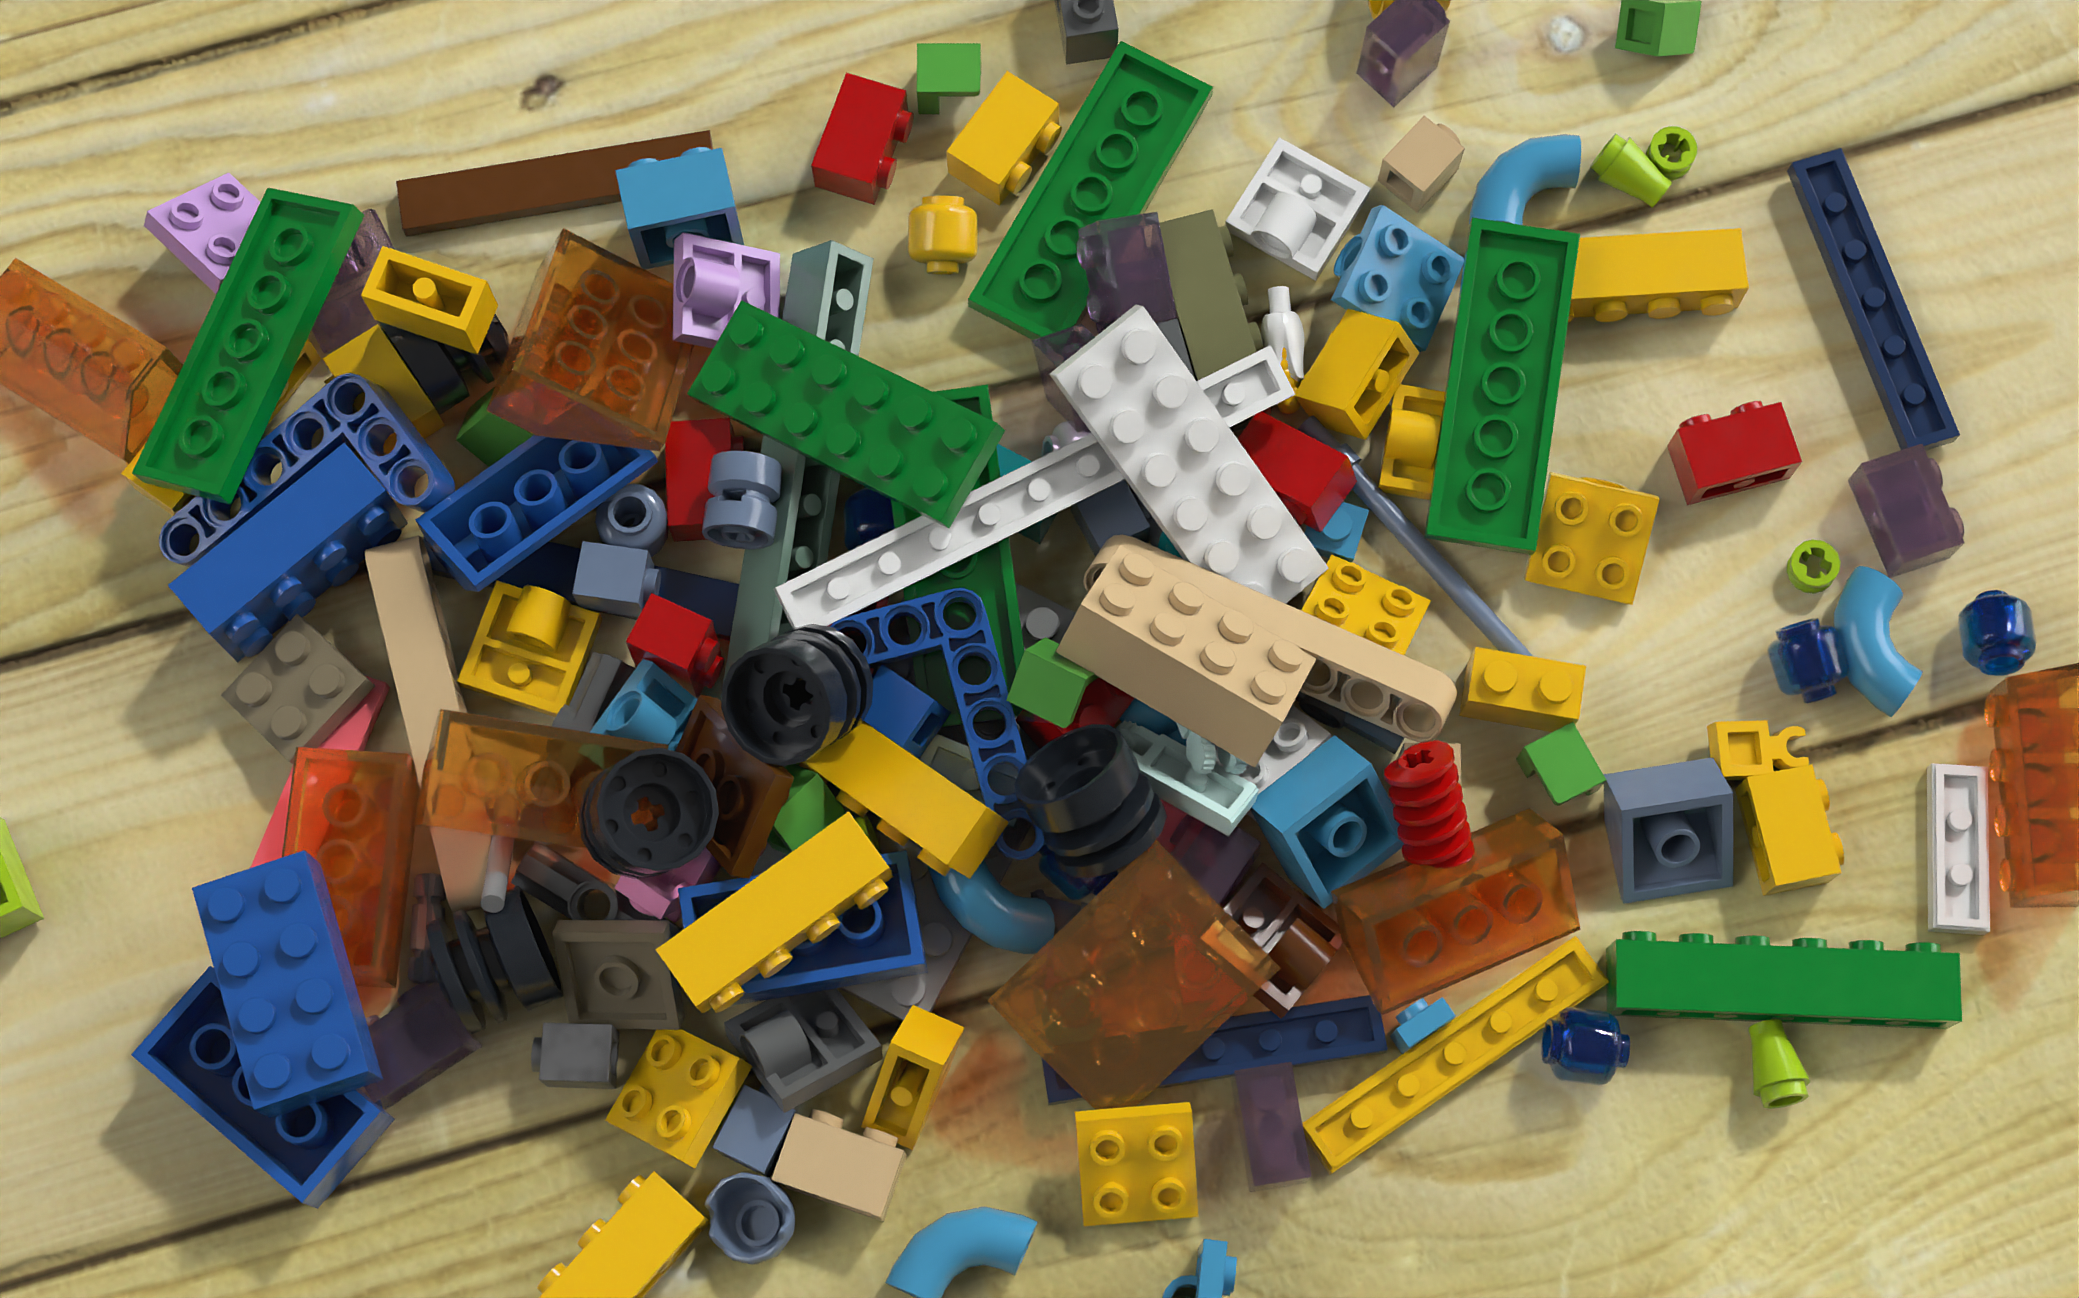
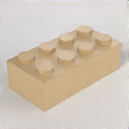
(1186, 655)

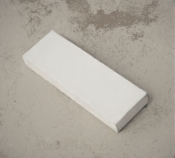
(1958, 849)

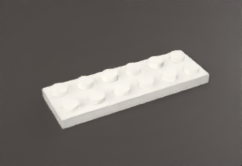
(1185, 459)

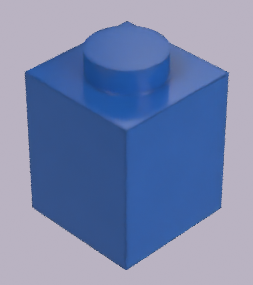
(904, 712)

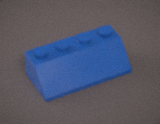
(525, 504)

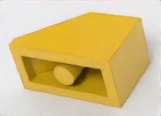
(912, 1075)

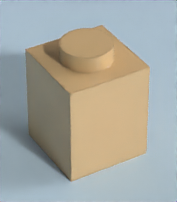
(1421, 163)

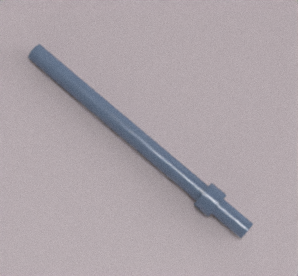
(1420, 547)

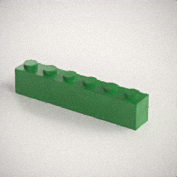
(1783, 982)

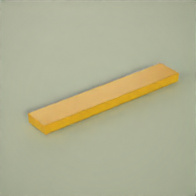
(1452, 1055)

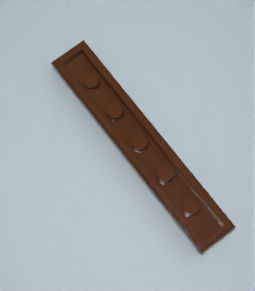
(528, 185)

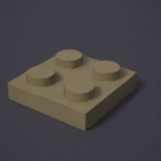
(297, 689)
(616, 974)

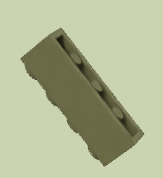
(1208, 296)

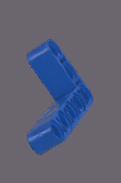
(292, 447)
(969, 698)

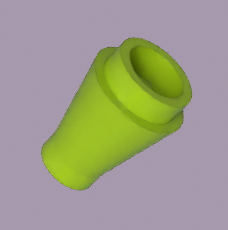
(1630, 170)
(1776, 1067)

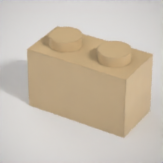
(839, 1164)

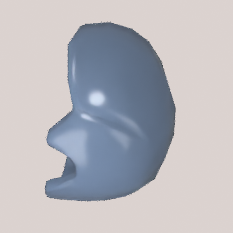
(750, 1217)

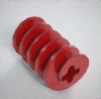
(1430, 806)

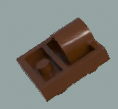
(1289, 931)

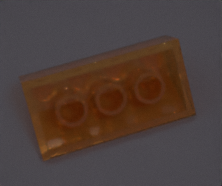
(81, 362)
(514, 778)
(2038, 785)
(358, 822)
(1433, 927)

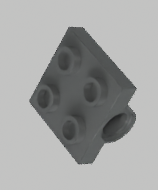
(803, 1044)

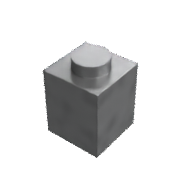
(576, 1055)

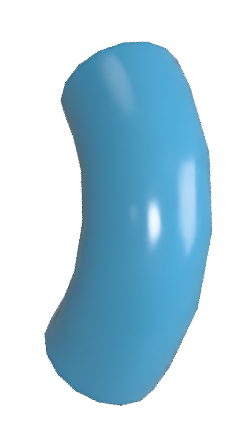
(1524, 172)
(1864, 631)
(995, 912)
(958, 1243)

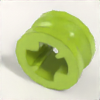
(1681, 140)
(1829, 561)

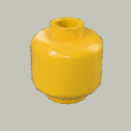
(942, 234)

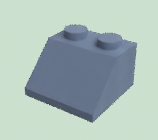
(1670, 829)

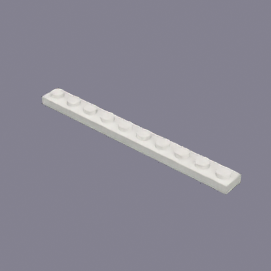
(1002, 508)

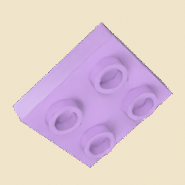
(205, 226)
(713, 280)

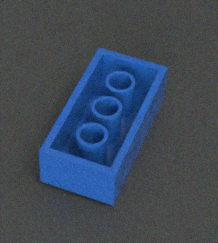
(289, 554)
(865, 948)
(286, 984)
(301, 1149)

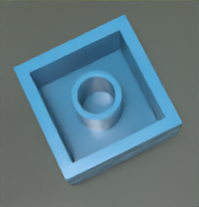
(676, 198)
(1328, 820)

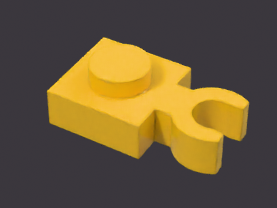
(1748, 750)

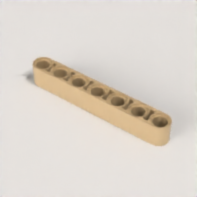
(1347, 668)
(424, 684)

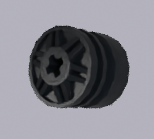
(439, 365)
(797, 694)
(1090, 801)
(681, 808)
(493, 961)

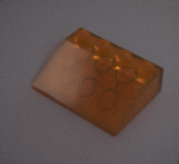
(593, 351)
(1134, 982)

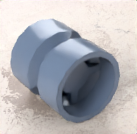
(743, 493)

